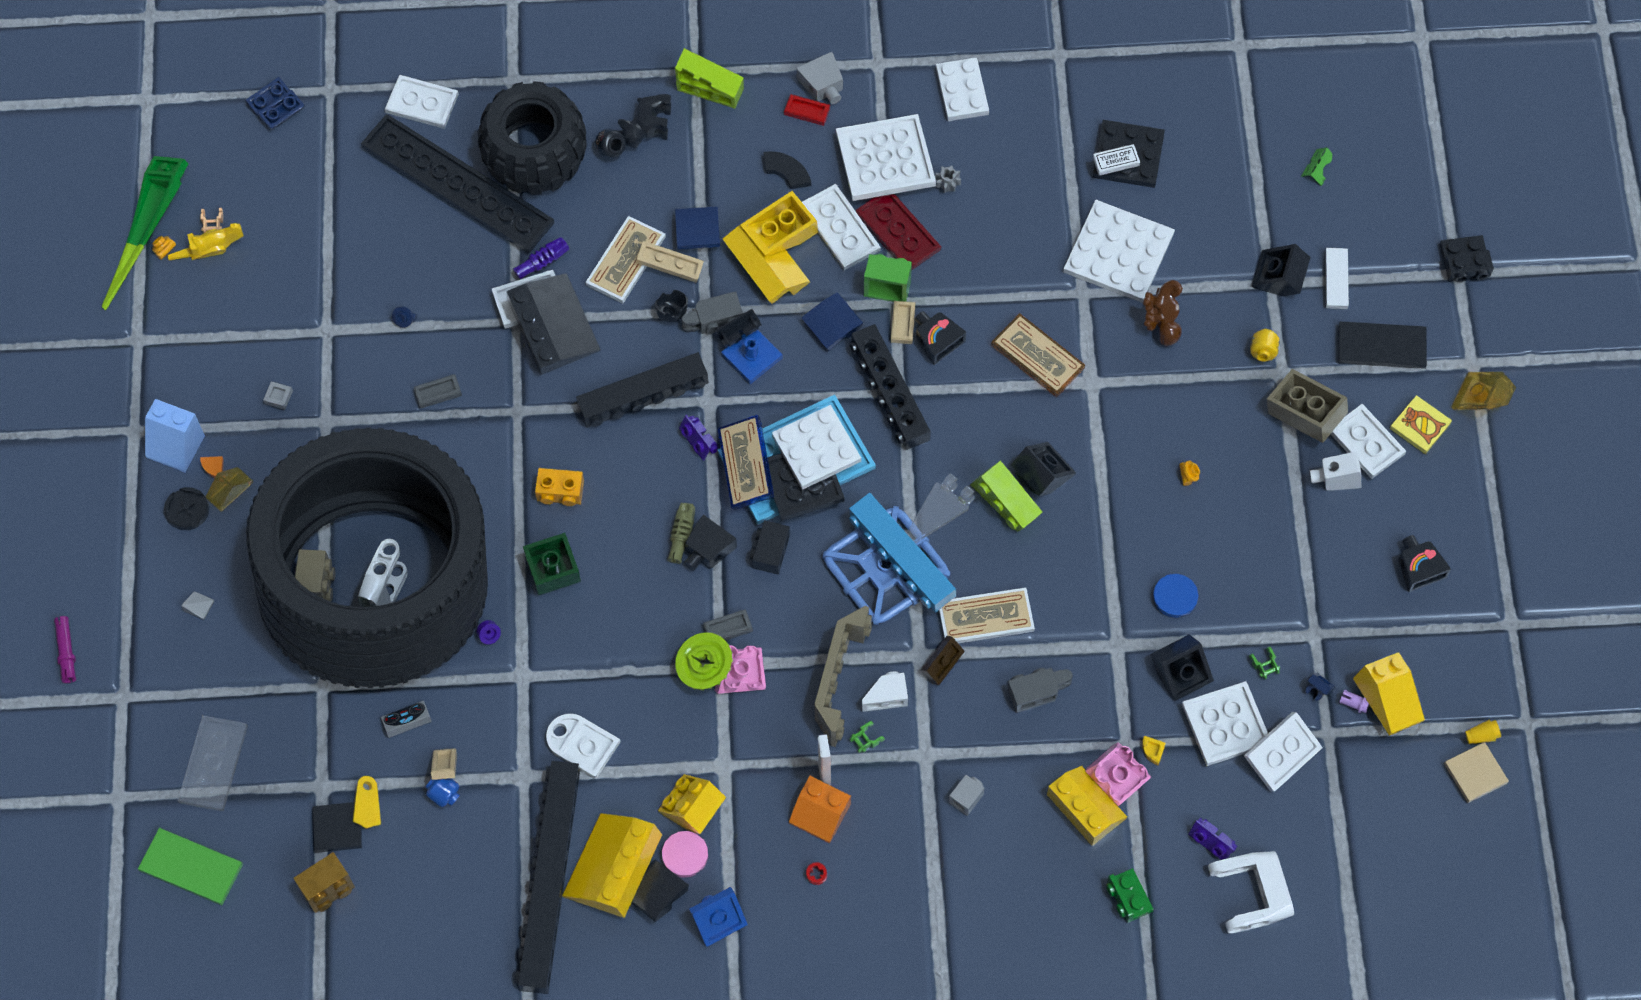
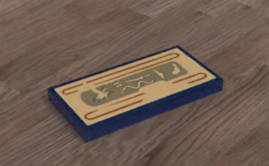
(745, 462)

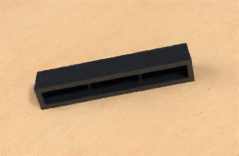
(642, 390)

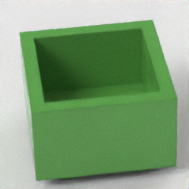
(887, 278)

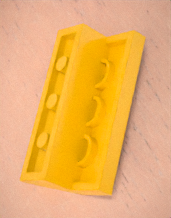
(773, 273)

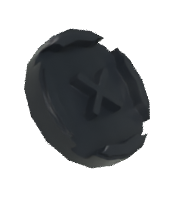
(186, 508)

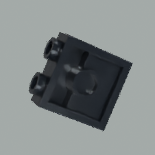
(1466, 258)

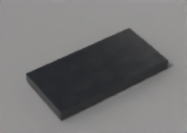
(1382, 345)

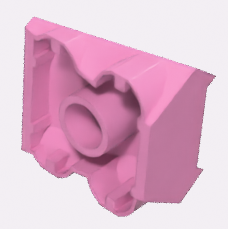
(745, 672)
(1118, 773)

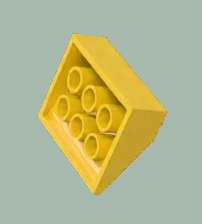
(613, 863)

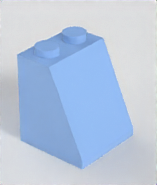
(171, 435)

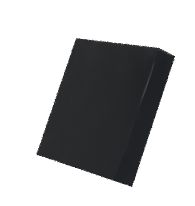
(335, 828)

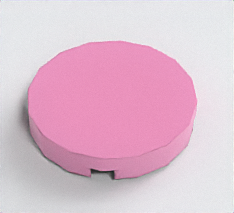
(685, 854)

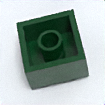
(551, 563)

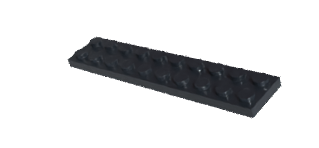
(457, 183)

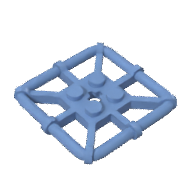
(871, 564)

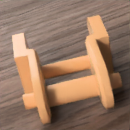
(219, 219)

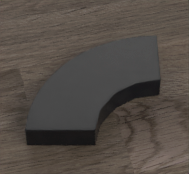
(788, 168)

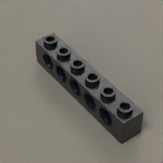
(871, 339)

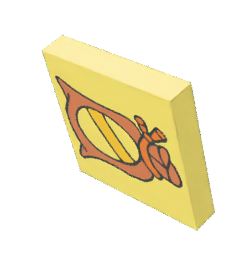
(1420, 424)

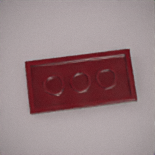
(898, 229)

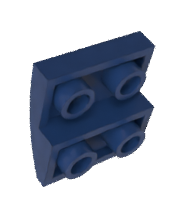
(274, 103)
(697, 228)
(832, 320)

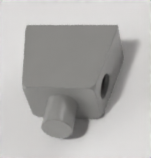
(822, 78)

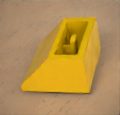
(692, 803)

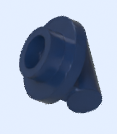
(403, 316)

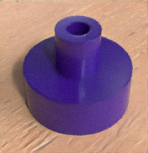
(488, 632)

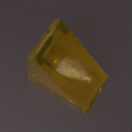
(227, 487)

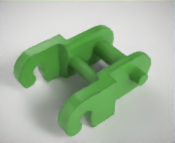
(1256, 664)
(855, 737)

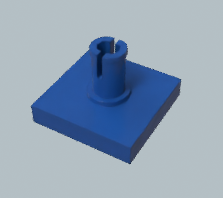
(752, 356)
(718, 916)

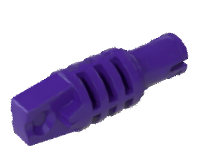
(541, 258)

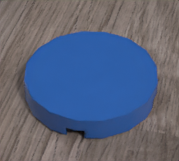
(1175, 595)

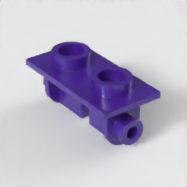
(692, 430)
(1205, 834)

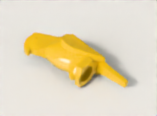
(210, 243)

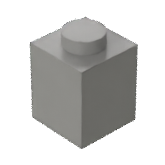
(967, 794)

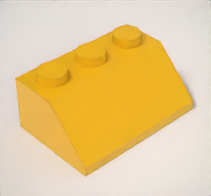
(1085, 804)

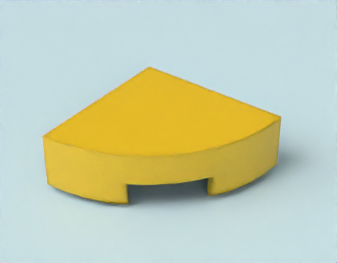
(1153, 749)

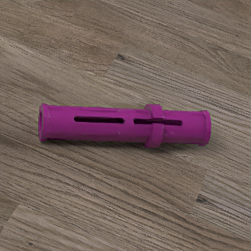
(66, 658)

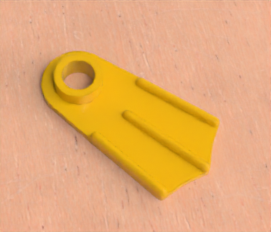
(366, 803)

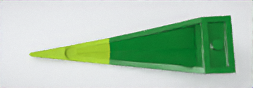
(157, 191)

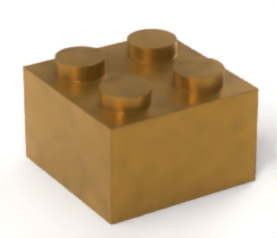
(324, 883)

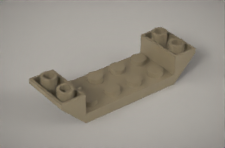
(853, 628)

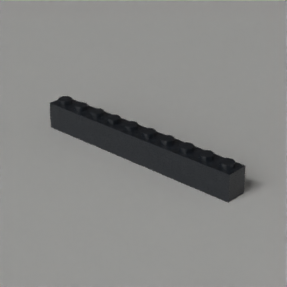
(549, 877)

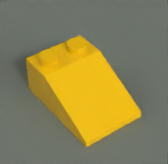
(781, 225)
(1391, 693)

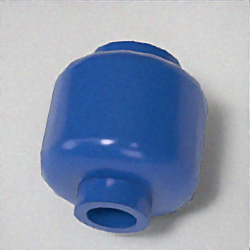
(442, 791)

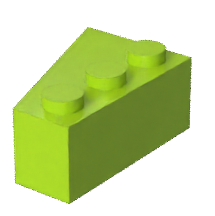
(707, 80)
(1006, 496)

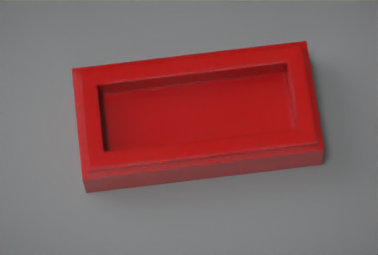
(807, 110)

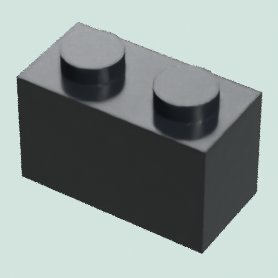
(770, 547)

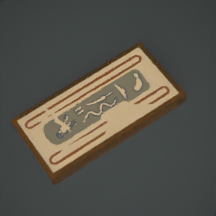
(1038, 355)

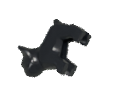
(646, 121)

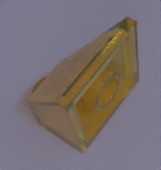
(1484, 391)

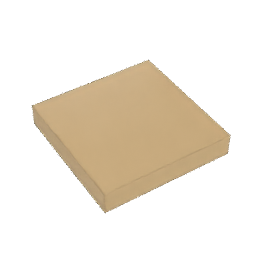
(1476, 772)

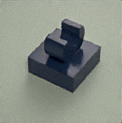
(1321, 684)

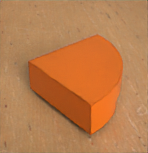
(212, 465)

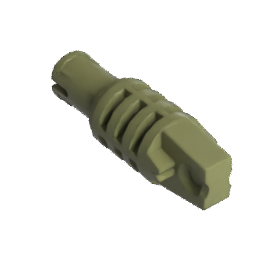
(681, 531)

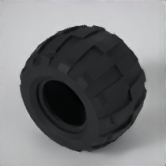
(539, 165)

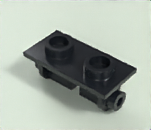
(730, 332)

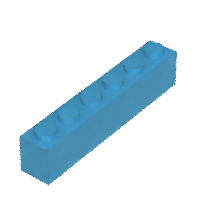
(902, 552)

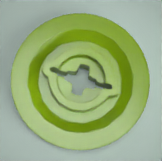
(700, 647)

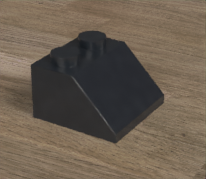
(1281, 270)
(1042, 468)
(1182, 667)

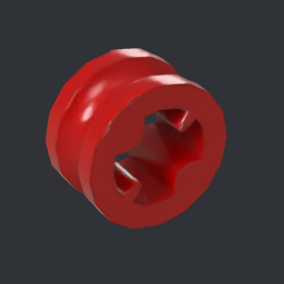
(821, 868)

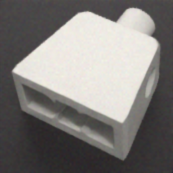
(1339, 472)

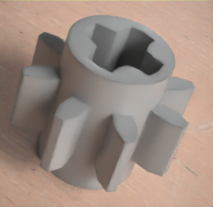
(948, 179)

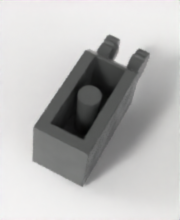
(712, 313)
(1037, 688)

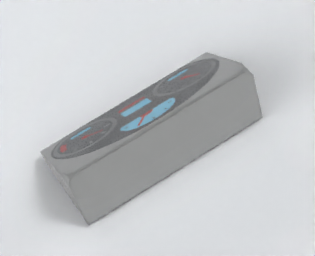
(406, 719)

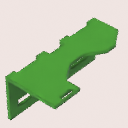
(1317, 174)

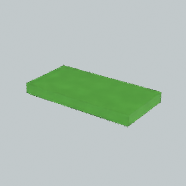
(190, 866)

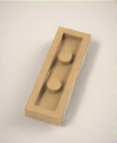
(669, 261)

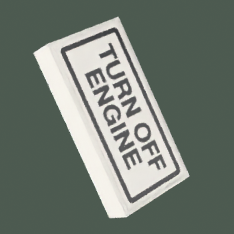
(1116, 159)

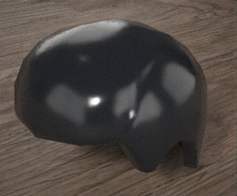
(671, 306)

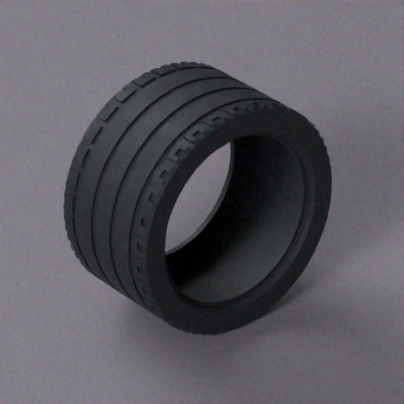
(354, 475)

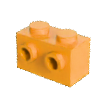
(559, 486)

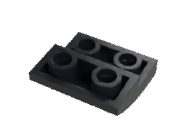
(658, 891)

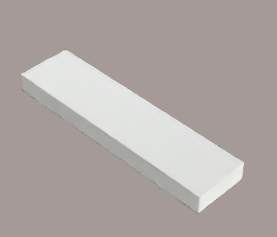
(824, 759)

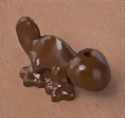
(1163, 310)

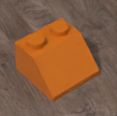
(820, 809)

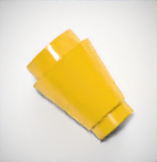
(1484, 732)

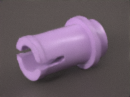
(1354, 701)

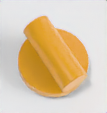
(162, 246)
(1189, 472)

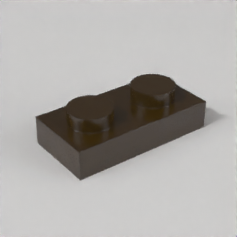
(942, 660)

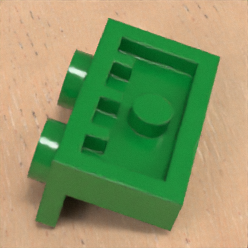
(1129, 895)

